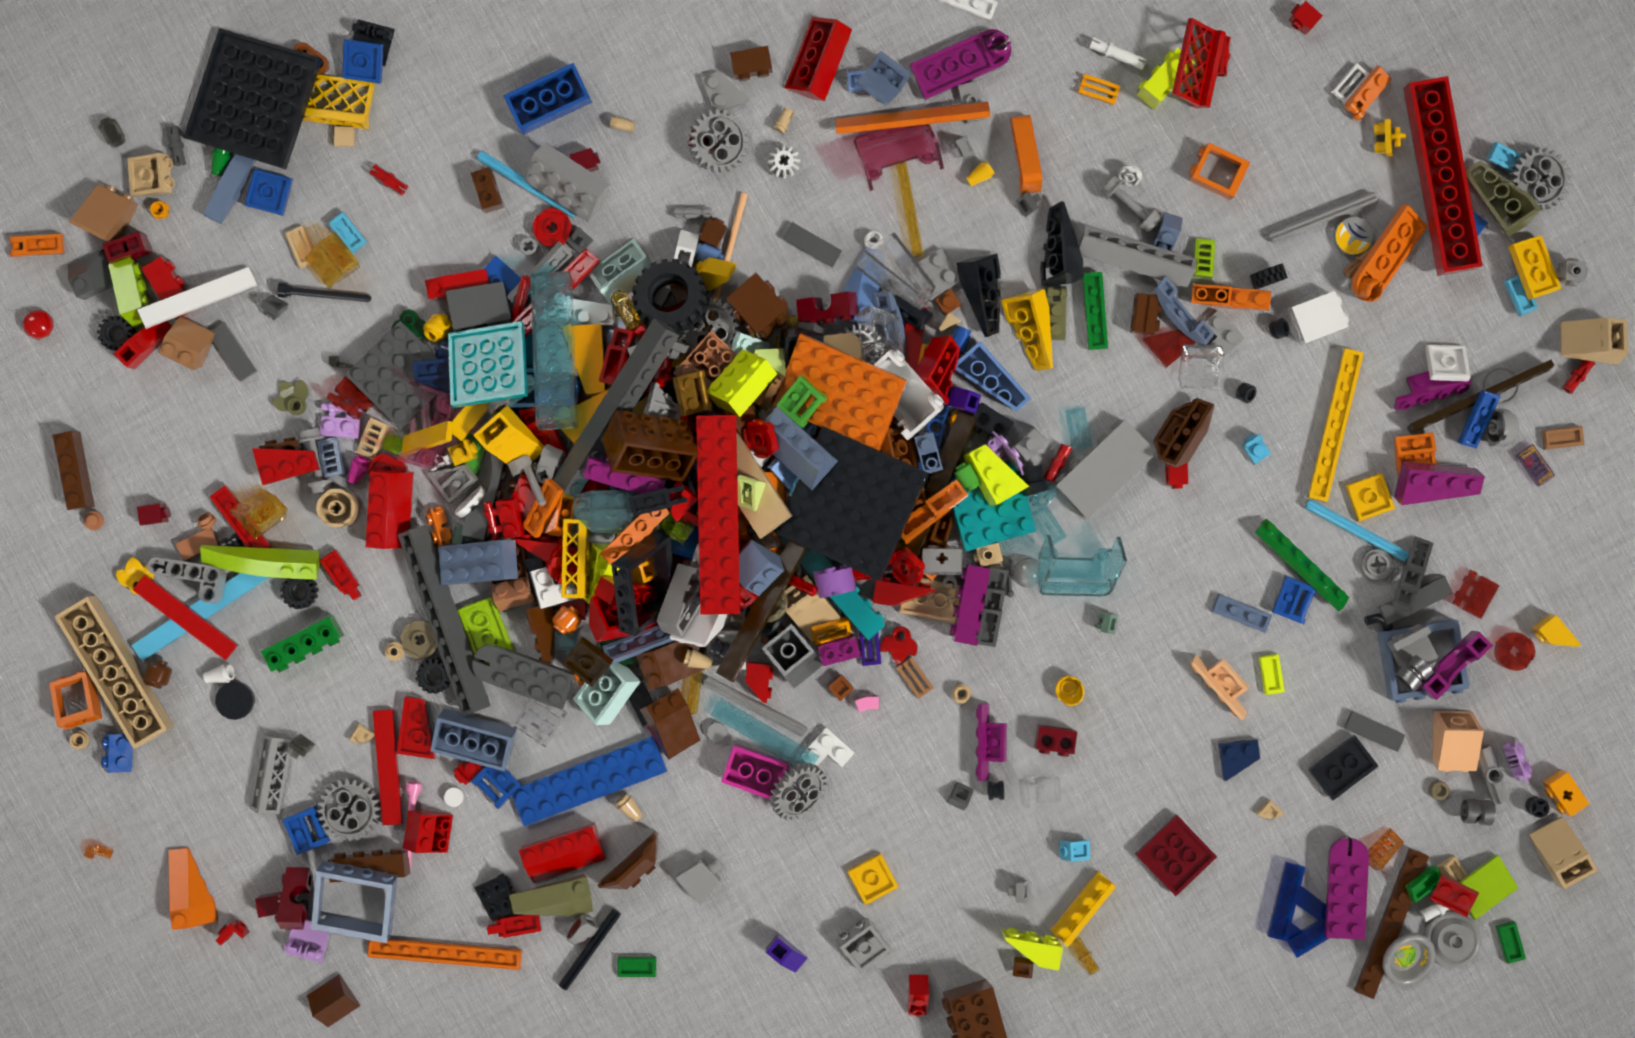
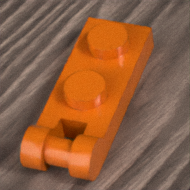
(1367, 92)
(37, 245)

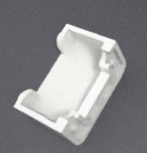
(918, 403)

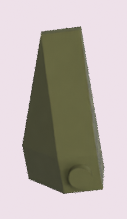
(1505, 200)
(560, 898)

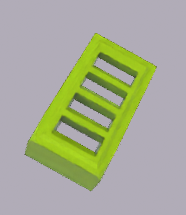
(1202, 273)

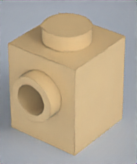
(988, 555)

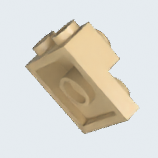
(150, 175)

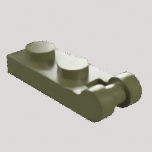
(1057, 312)

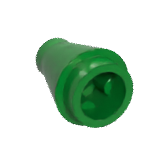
(219, 161)

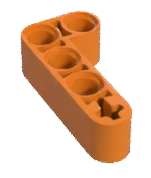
(1027, 154)

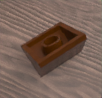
(332, 1001)

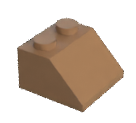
(187, 343)

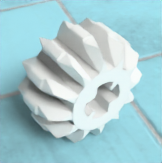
(776, 160)

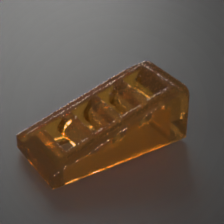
(1388, 854)

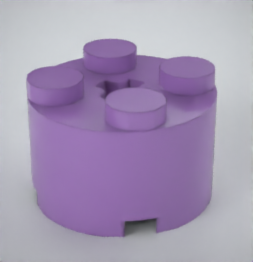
(834, 581)

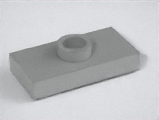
(969, 94)

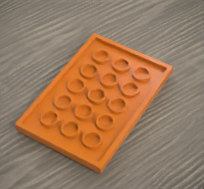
(858, 393)

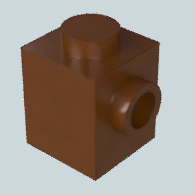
(712, 232)

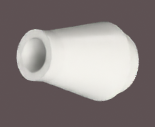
(221, 674)

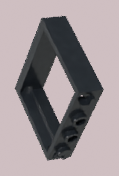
(654, 545)

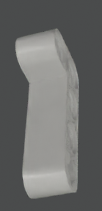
(187, 573)

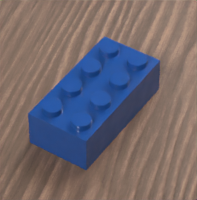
(547, 98)

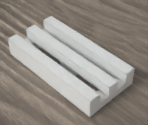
(1339, 96)

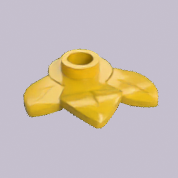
(133, 573)

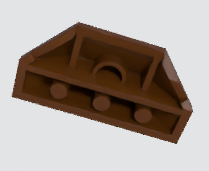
(1183, 432)
(636, 864)

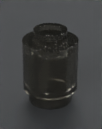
(112, 132)

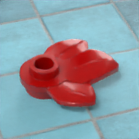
(899, 647)

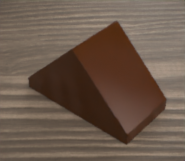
(941, 529)

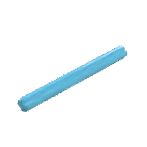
(518, 178)
(1357, 530)

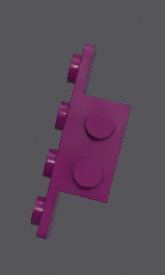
(1425, 390)
(991, 742)

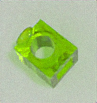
(676, 530)

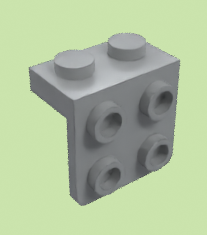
(1412, 643)

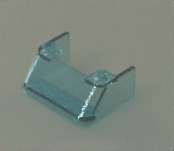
(1080, 575)

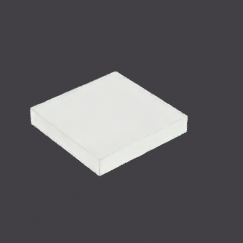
(1447, 363)

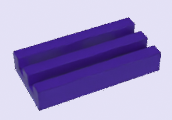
(870, 662)

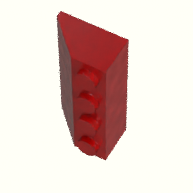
(818, 58)
(388, 507)
(604, 618)
(562, 853)

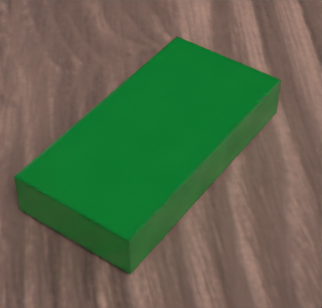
(1423, 884)
(1510, 942)
(636, 966)

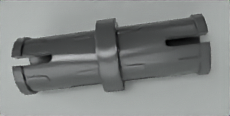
(176, 145)

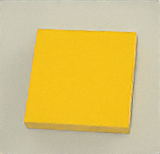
(1370, 497)
(872, 878)

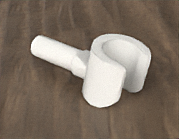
(447, 460)

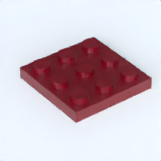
(1176, 855)

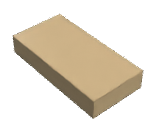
(299, 244)

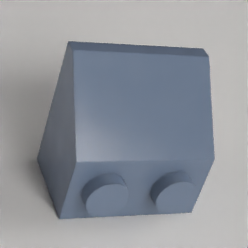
(758, 567)

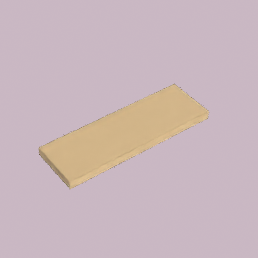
(771, 508)

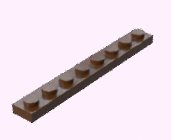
(1390, 924)

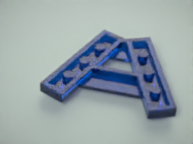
(1288, 895)

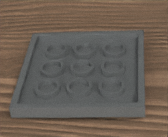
(387, 372)

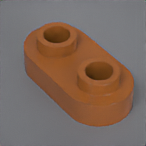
(305, 47)

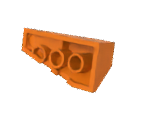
(188, 895)

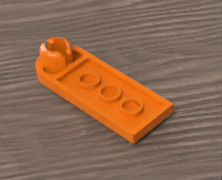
(1387, 254)

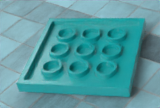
(487, 364)
(985, 524)

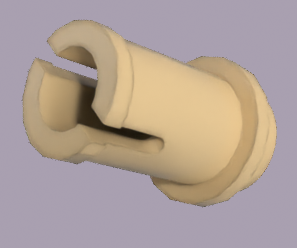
(783, 121)
(622, 124)

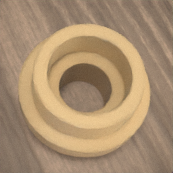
(400, 653)
(965, 698)
(74, 740)

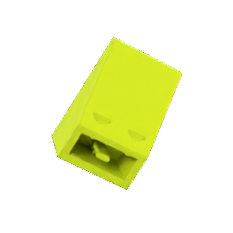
(1042, 950)

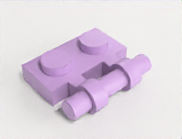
(339, 427)

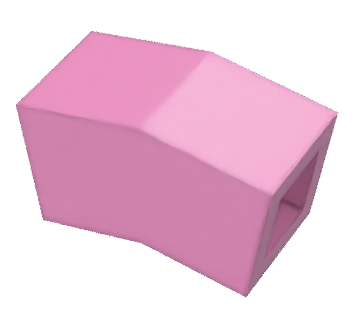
(867, 702)

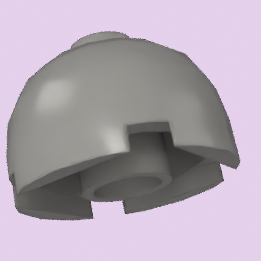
(1501, 428)

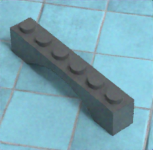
(475, 523)

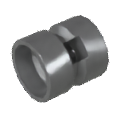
(1414, 673)
(1474, 811)

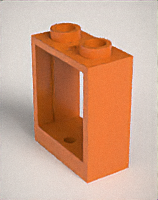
(1236, 180)
(91, 714)

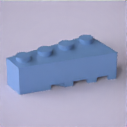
(990, 375)

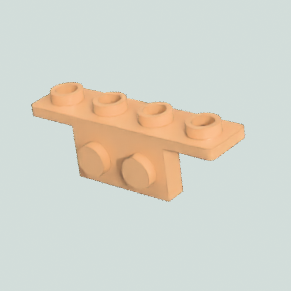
(1224, 682)

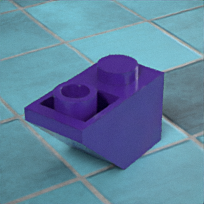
(964, 400)
(785, 953)

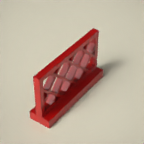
(1206, 64)

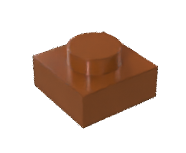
(948, 302)
(840, 687)

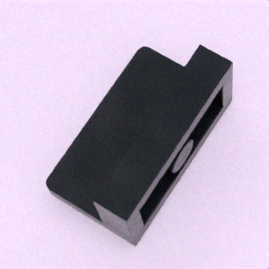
(913, 315)

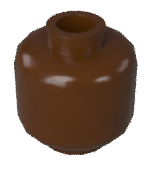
(157, 674)

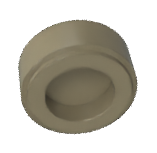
(1439, 790)

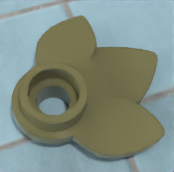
(290, 395)

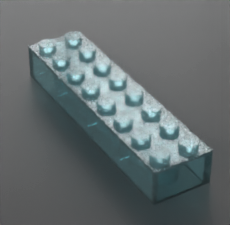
(554, 350)

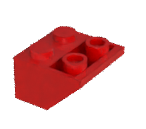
(427, 831)

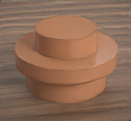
(93, 520)
(206, 520)

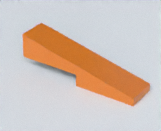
(933, 510)

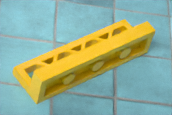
(583, 560)
(1083, 908)

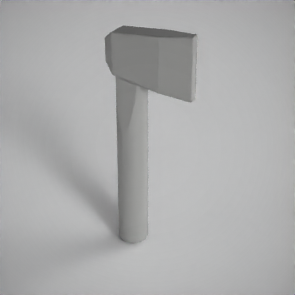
(524, 464)

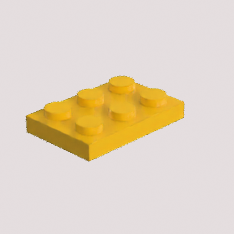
(1534, 267)

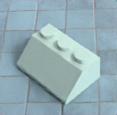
(620, 270)
(607, 695)

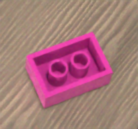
(753, 771)

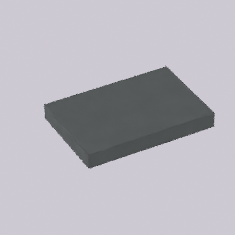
(478, 305)

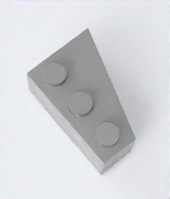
(680, 601)

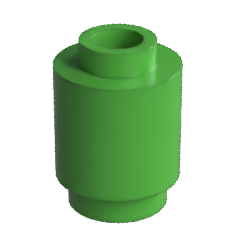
(967, 476)

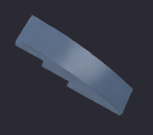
(229, 188)

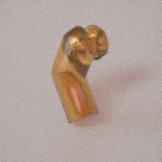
(99, 850)

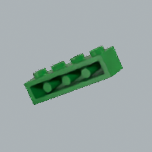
(302, 643)

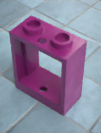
(845, 646)

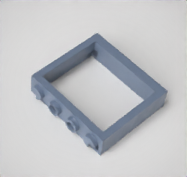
(1388, 667)
(349, 926)

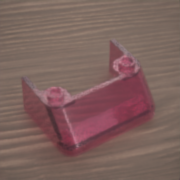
(896, 145)
(432, 456)

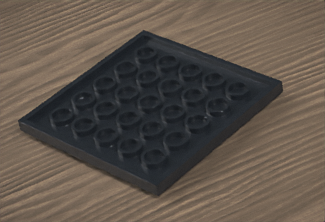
(252, 98)
(856, 507)

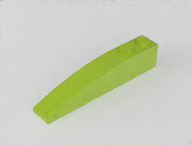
(263, 561)

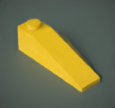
(1031, 320)

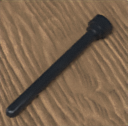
(285, 290)

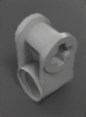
(550, 462)

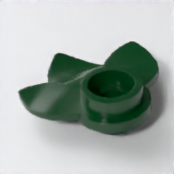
(415, 326)

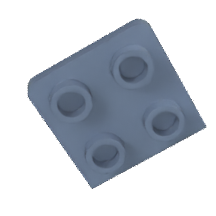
(884, 79)

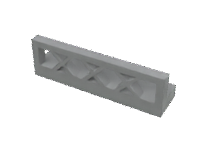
(264, 774)

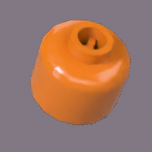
(566, 620)

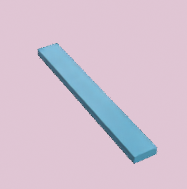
(171, 631)

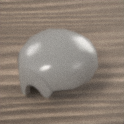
(1026, 573)

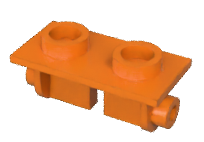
(439, 534)

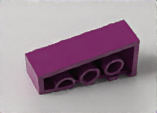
(1436, 482)
(970, 604)

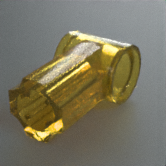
(625, 309)

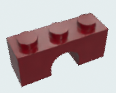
(842, 306)
(294, 882)

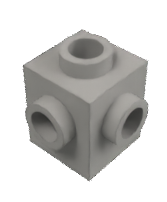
(1571, 271)

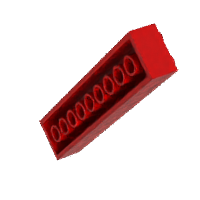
(1442, 176)
(718, 514)

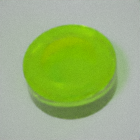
(393, 444)

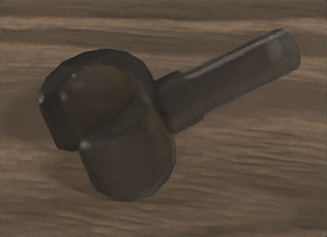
(334, 361)

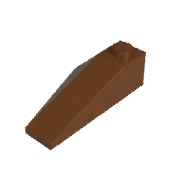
(542, 625)

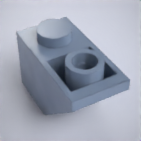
(1168, 231)
(927, 451)

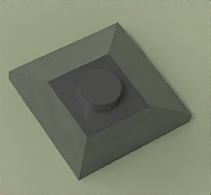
(90, 275)

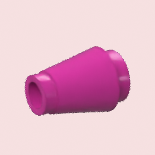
(358, 468)

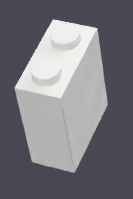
(1318, 317)

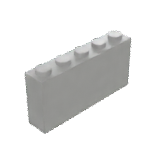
(1105, 468)

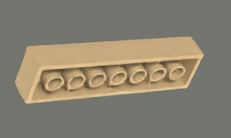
(114, 671)

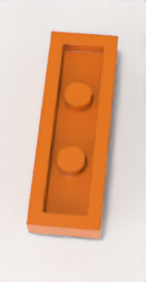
(539, 514)

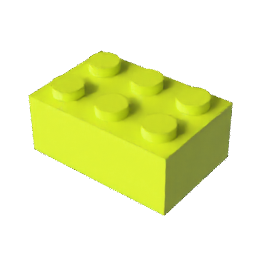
(741, 382)

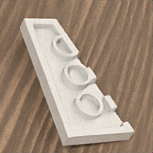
(593, 313)

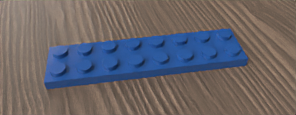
(589, 780)

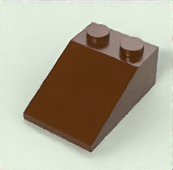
(665, 664)
(671, 723)

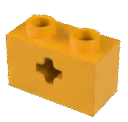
(1574, 798)

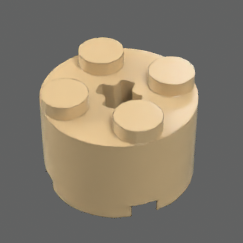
(349, 510)

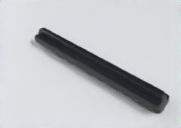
(589, 949)

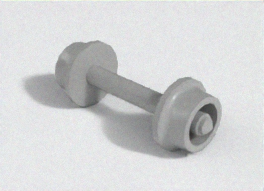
(1150, 221)
(310, 436)

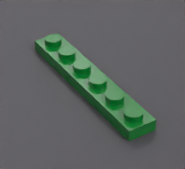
(1302, 564)

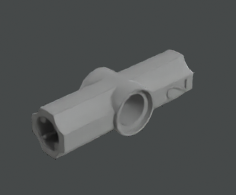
(1495, 786)

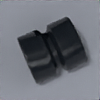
(1032, 478)

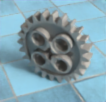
(706, 128)
(1541, 178)
(724, 322)
(786, 799)
(334, 800)

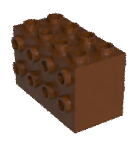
(758, 307)
(649, 446)
(973, 1011)

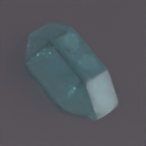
(604, 510)

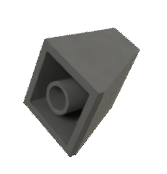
(792, 656)

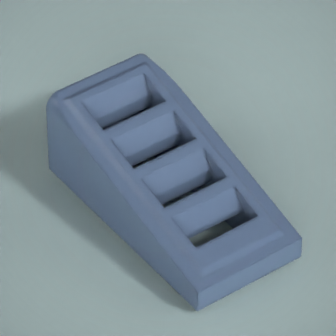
(339, 462)

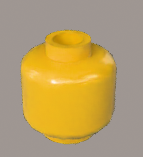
(437, 327)

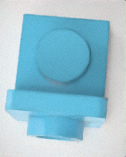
(1255, 448)
(1074, 850)

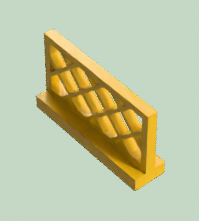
(344, 117)

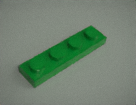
(1095, 311)

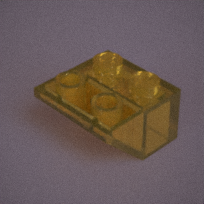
(332, 260)
(259, 512)

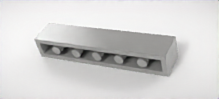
(1137, 256)

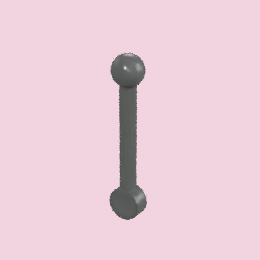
(1010, 593)

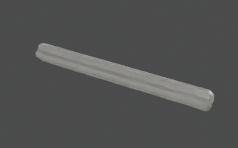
(1322, 217)
(755, 706)

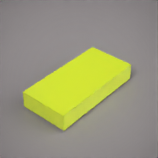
(1271, 674)

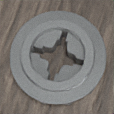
(1383, 570)

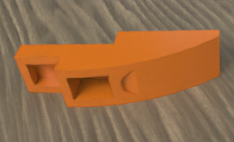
(1231, 297)

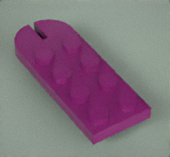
(961, 62)
(1347, 890)

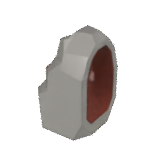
(582, 929)

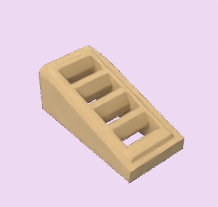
(382, 434)

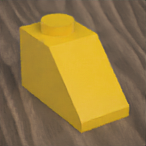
(715, 272)
(1554, 631)

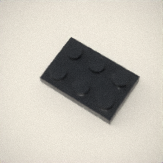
(1343, 767)

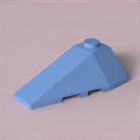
(864, 291)

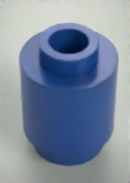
(961, 337)

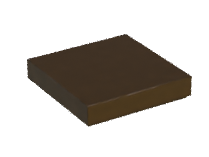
(587, 661)

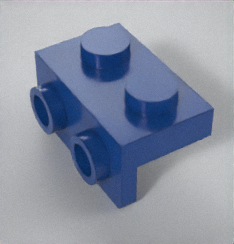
(117, 753)

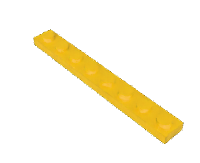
(1335, 425)

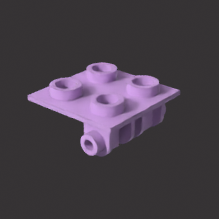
(1000, 447)
(1521, 768)
(307, 943)

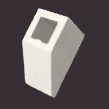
(686, 247)

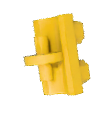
(1385, 128)

